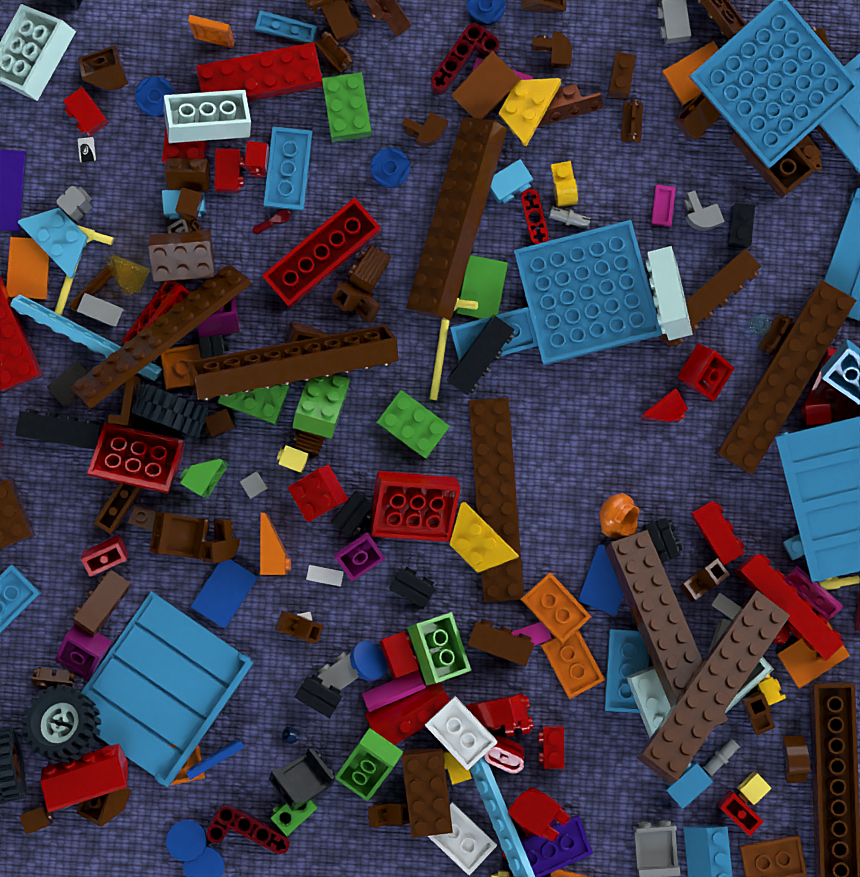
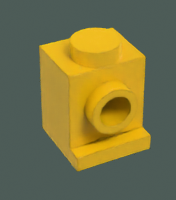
(771, 689)

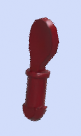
(280, 217)

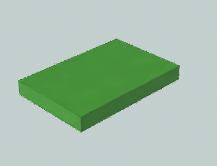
(484, 284)

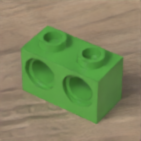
(297, 816)

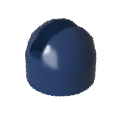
(289, 735)

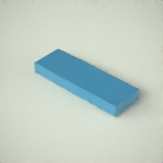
(285, 28)

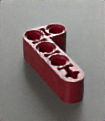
(459, 60)
(250, 833)

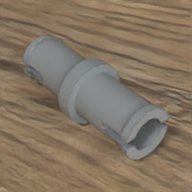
(569, 217)
(721, 757)

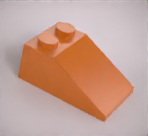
(273, 555)

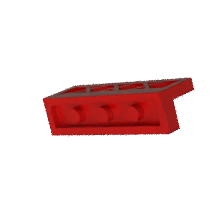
(167, 301)

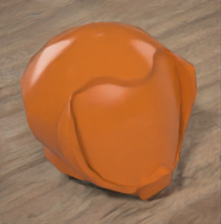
(619, 516)

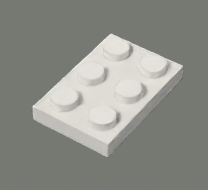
(461, 733)
(467, 843)

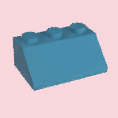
(707, 850)

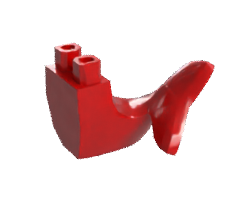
(537, 813)

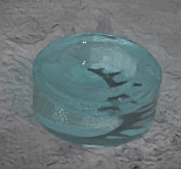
(759, 325)

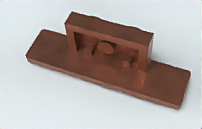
(391, 13)
(569, 104)

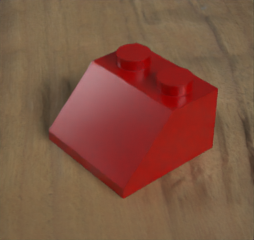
(706, 372)

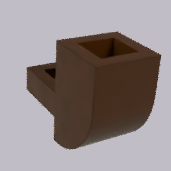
(558, 46)
(429, 133)
(352, 298)
(224, 544)
(704, 579)
(299, 627)
(758, 712)
(796, 759)
(388, 814)

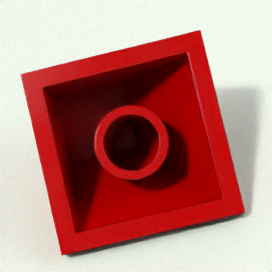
(667, 409)

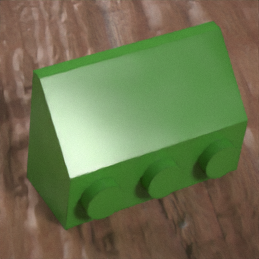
(203, 476)

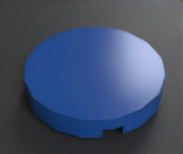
(486, 11)
(150, 95)
(390, 167)
(368, 661)
(186, 840)
(207, 865)

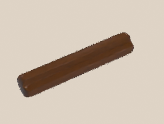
(93, 287)

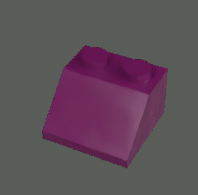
(222, 321)
(359, 556)
(82, 651)

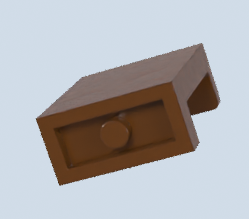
(131, 391)
(178, 535)

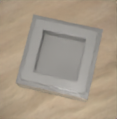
(253, 485)

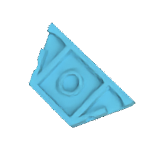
(57, 237)

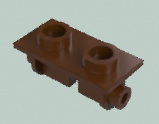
(337, 57)
(632, 121)
(776, 334)
(142, 517)
(43, 678)

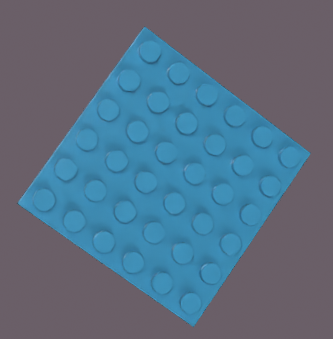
(774, 81)
(587, 292)

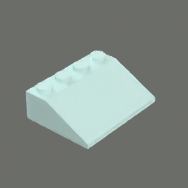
(32, 50)

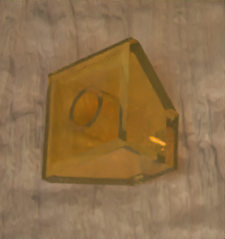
(127, 274)

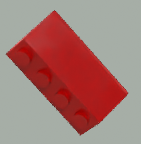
(408, 714)
(84, 778)

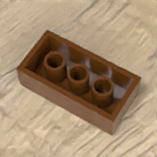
(785, 173)
(427, 792)

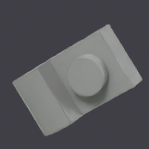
(700, 218)

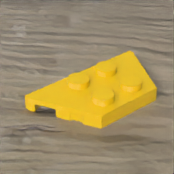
(527, 106)
(478, 541)

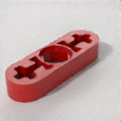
(525, 204)

